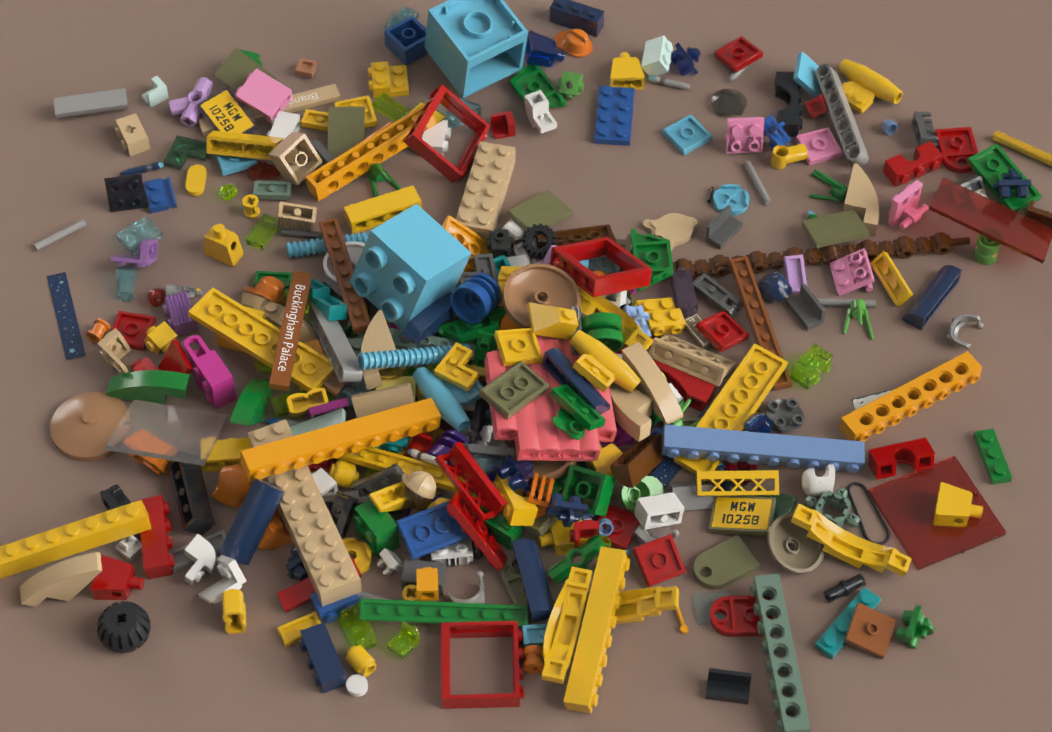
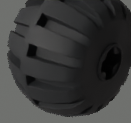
(123, 627)

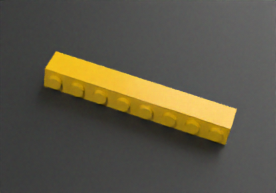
(73, 538)
(596, 630)

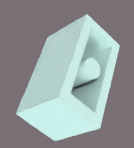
(657, 56)

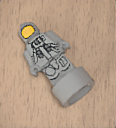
(171, 289)

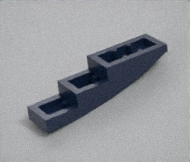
(428, 320)

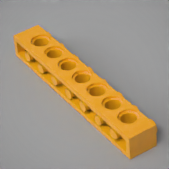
(359, 158)
(910, 398)

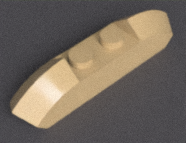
(275, 314)

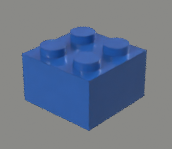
(406, 40)

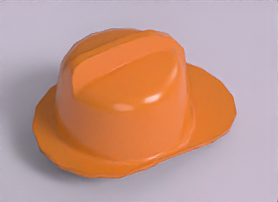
(574, 42)
(269, 288)

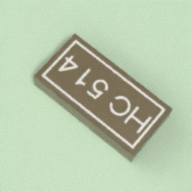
(691, 322)

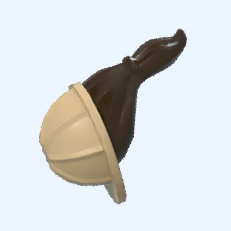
(419, 490)

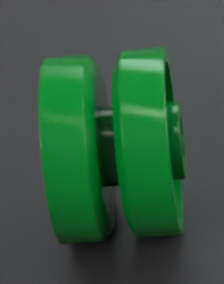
(605, 328)

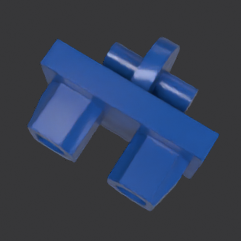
(775, 132)

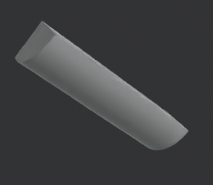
(90, 103)

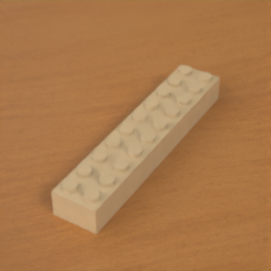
(311, 525)

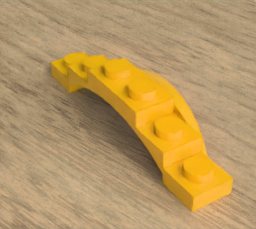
(631, 330)
(849, 546)
(645, 603)
(565, 625)

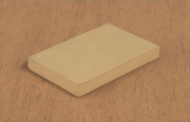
(382, 399)

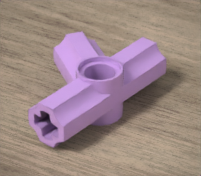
(188, 105)

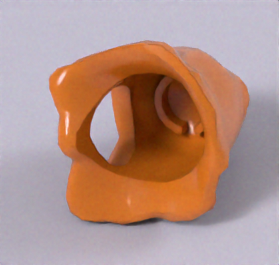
(232, 486)

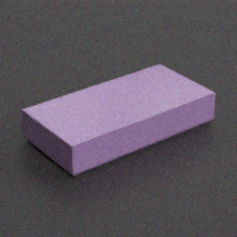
(795, 272)

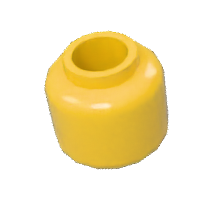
(344, 473)

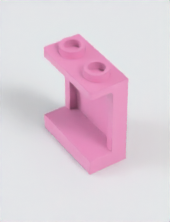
(264, 94)

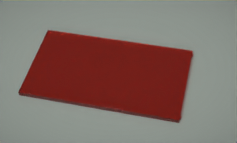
(992, 220)

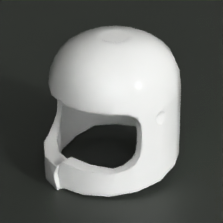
(816, 486)

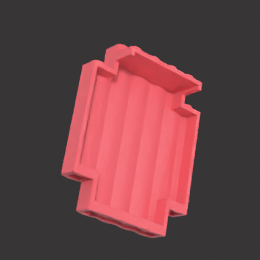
(533, 426)

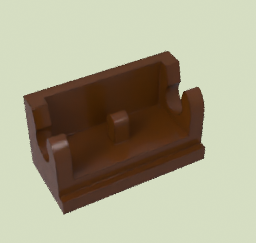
(1039, 215)

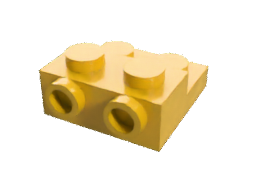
(388, 79)
(663, 316)

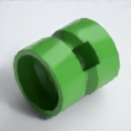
(986, 250)

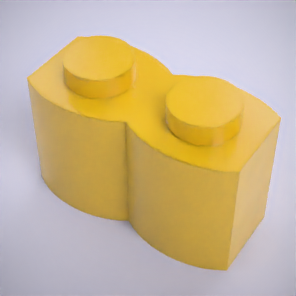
(300, 402)
(234, 611)

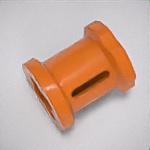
(98, 330)

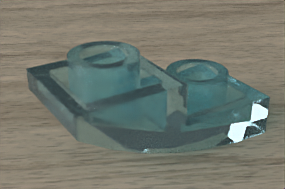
(404, 13)
(604, 265)

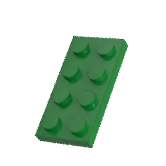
(991, 165)

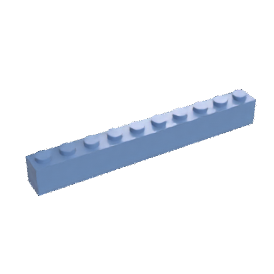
(762, 448)

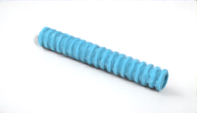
(318, 245)
(403, 357)

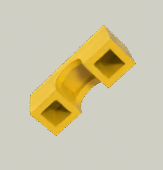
(518, 509)

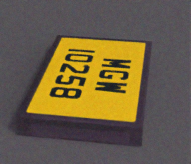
(226, 113)

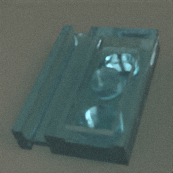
(139, 231)

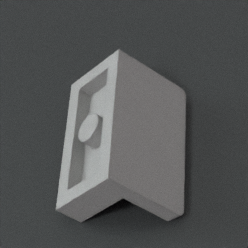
(688, 496)

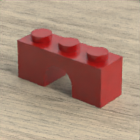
(926, 159)
(916, 453)

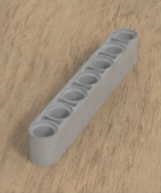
(842, 115)
(335, 346)

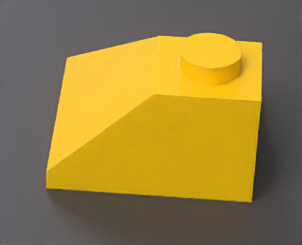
(552, 321)

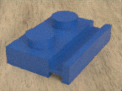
(159, 194)

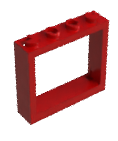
(465, 115)
(567, 258)
(481, 630)

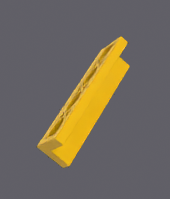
(754, 476)

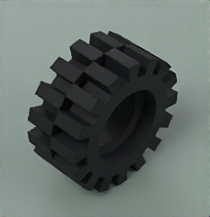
(531, 233)

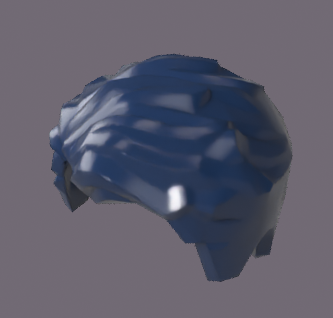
(774, 287)

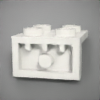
(233, 580)

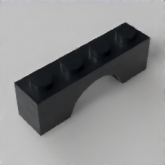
(787, 90)

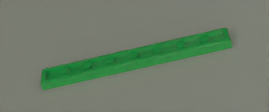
(439, 612)

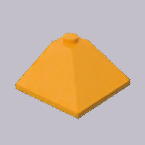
(468, 238)

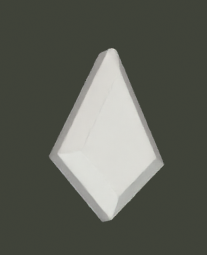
(514, 230)
(519, 260)

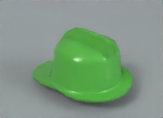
(646, 487)

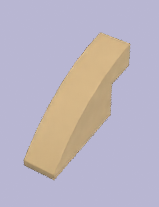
(863, 199)
(376, 339)
(653, 383)
(632, 411)
(61, 580)

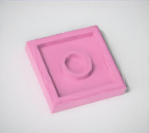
(820, 146)

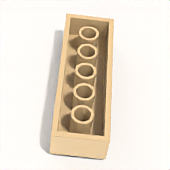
(486, 188)

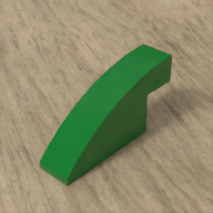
(148, 385)
(252, 403)

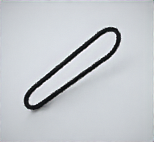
(874, 506)

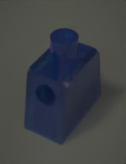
(542, 50)

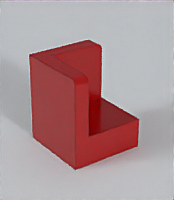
(817, 106)
(503, 125)

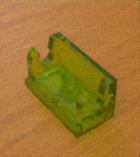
(357, 631)

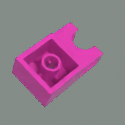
(210, 373)

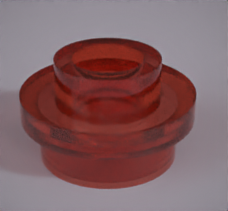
(156, 297)

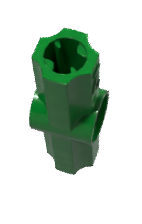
(588, 551)

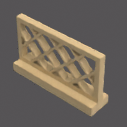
(691, 359)

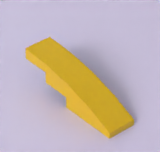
(392, 498)

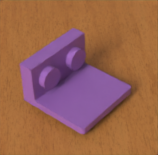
(147, 251)

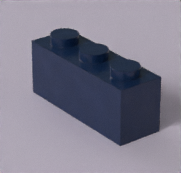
(577, 16)
(322, 658)

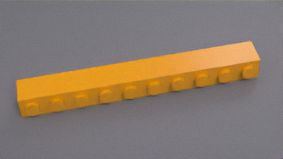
(340, 439)

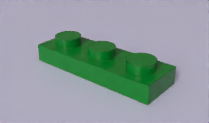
(577, 407)
(992, 456)

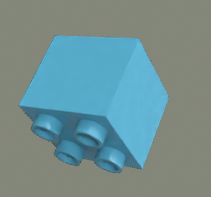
(475, 42)
(408, 265)

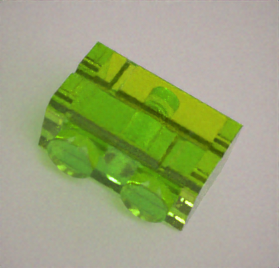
(811, 366)

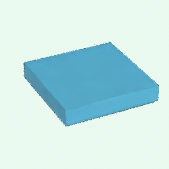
(806, 75)
(687, 135)
(234, 164)

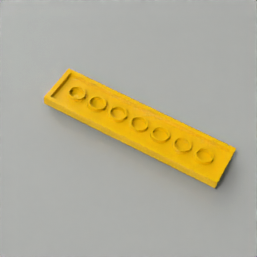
(257, 337)
(739, 399)

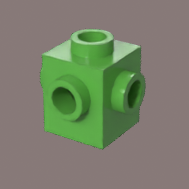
(577, 84)

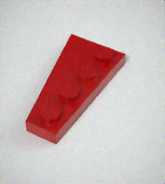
(477, 530)

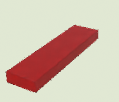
(300, 593)

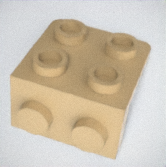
(113, 349)

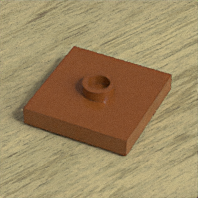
(870, 630)

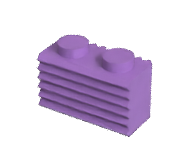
(177, 308)

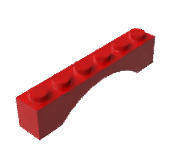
(688, 386)

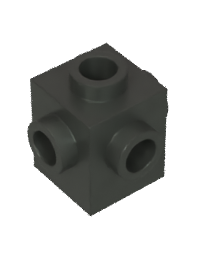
(499, 243)

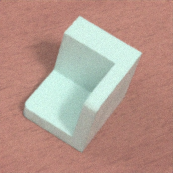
(157, 94)

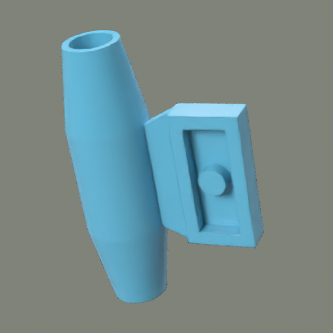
(447, 397)

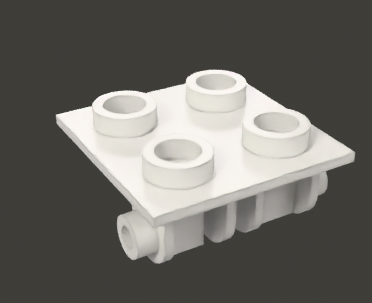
(460, 550)

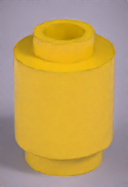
(360, 660)

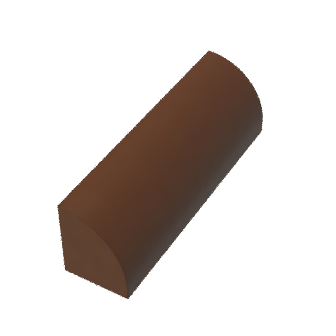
(638, 461)

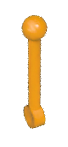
(684, 628)

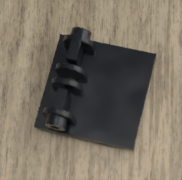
(125, 192)

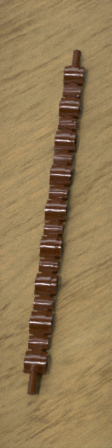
(759, 262)

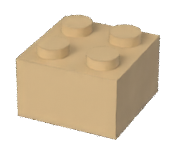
(295, 157)

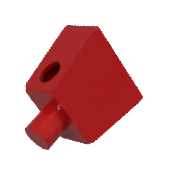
(115, 580)

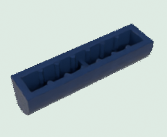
(932, 296)
(563, 372)
(251, 521)
(533, 579)

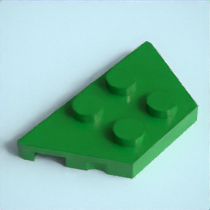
(534, 79)
(654, 253)
(466, 332)

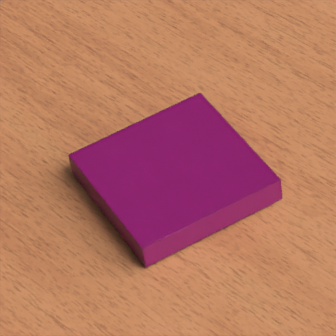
(322, 409)

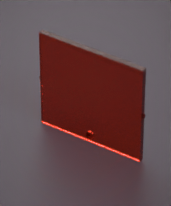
(910, 508)

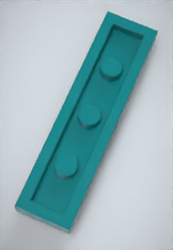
(833, 638)

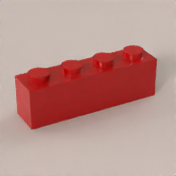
(157, 541)

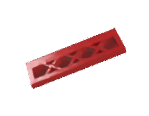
(475, 481)

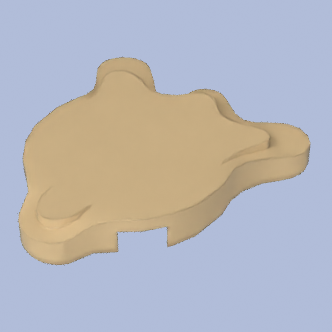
(673, 227)

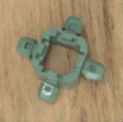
(838, 501)

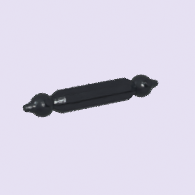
(477, 420)

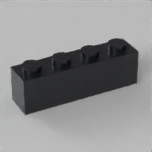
(191, 497)

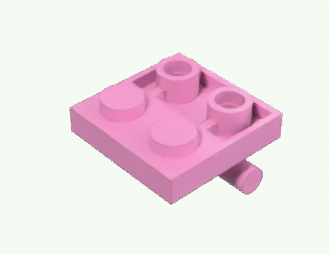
(744, 135)
(905, 206)
(852, 272)

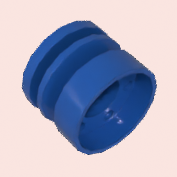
(476, 298)

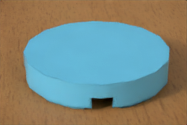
(733, 196)

